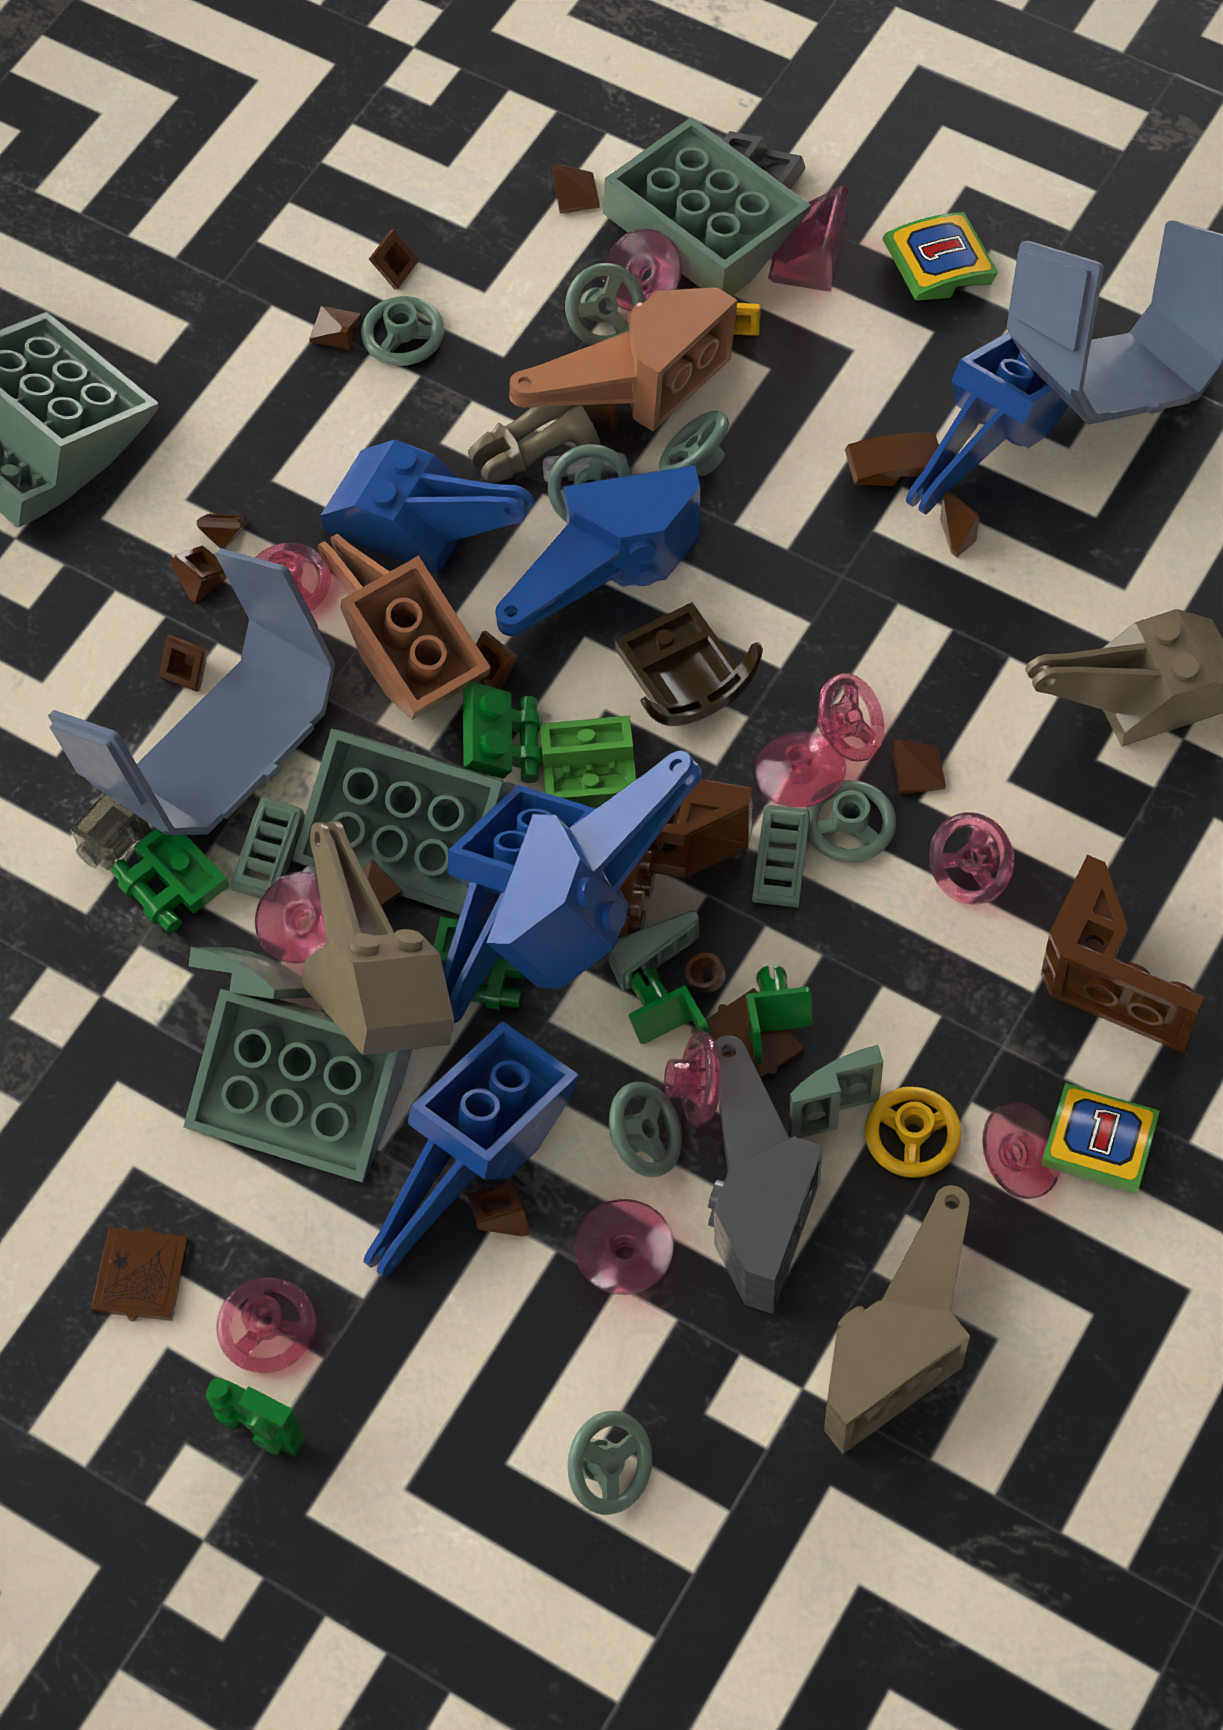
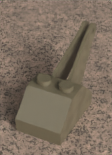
(1146, 679)
(372, 982)
(907, 1340)

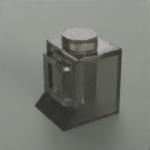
(107, 833)

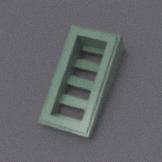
(274, 821)
(785, 827)
(652, 946)

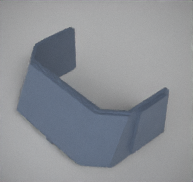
(1153, 367)
(232, 734)

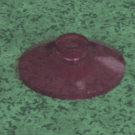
(639, 252)
(799, 782)
(280, 917)
(1014, 1150)
(623, 1225)

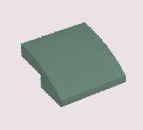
(250, 972)
(836, 1086)

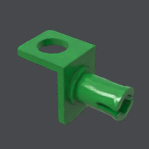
(776, 1007)
(662, 1009)

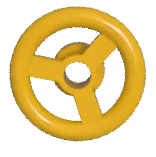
(917, 1114)

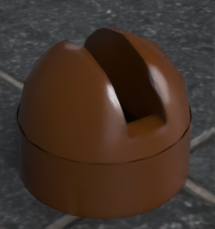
(696, 976)

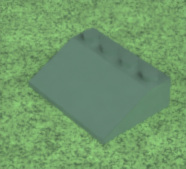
(708, 202)
(399, 812)
(293, 1085)

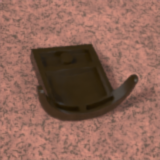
(684, 667)

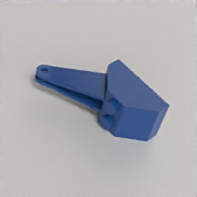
(1005, 396)
(416, 506)
(614, 531)
(484, 865)
(566, 882)
(488, 1117)

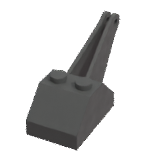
(767, 1185)

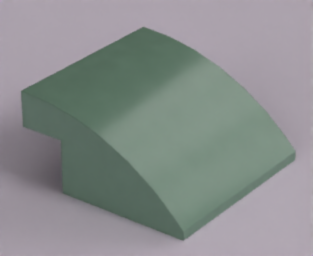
(59, 416)

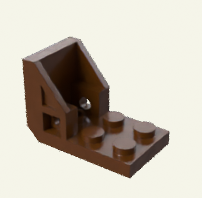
(706, 830)
(1085, 972)

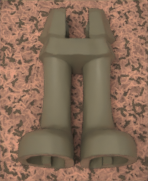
(504, 457)

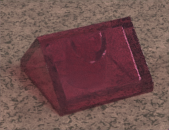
(814, 247)

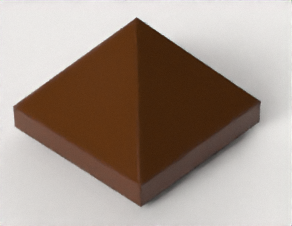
(394, 259)
(222, 528)
(498, 657)
(183, 663)

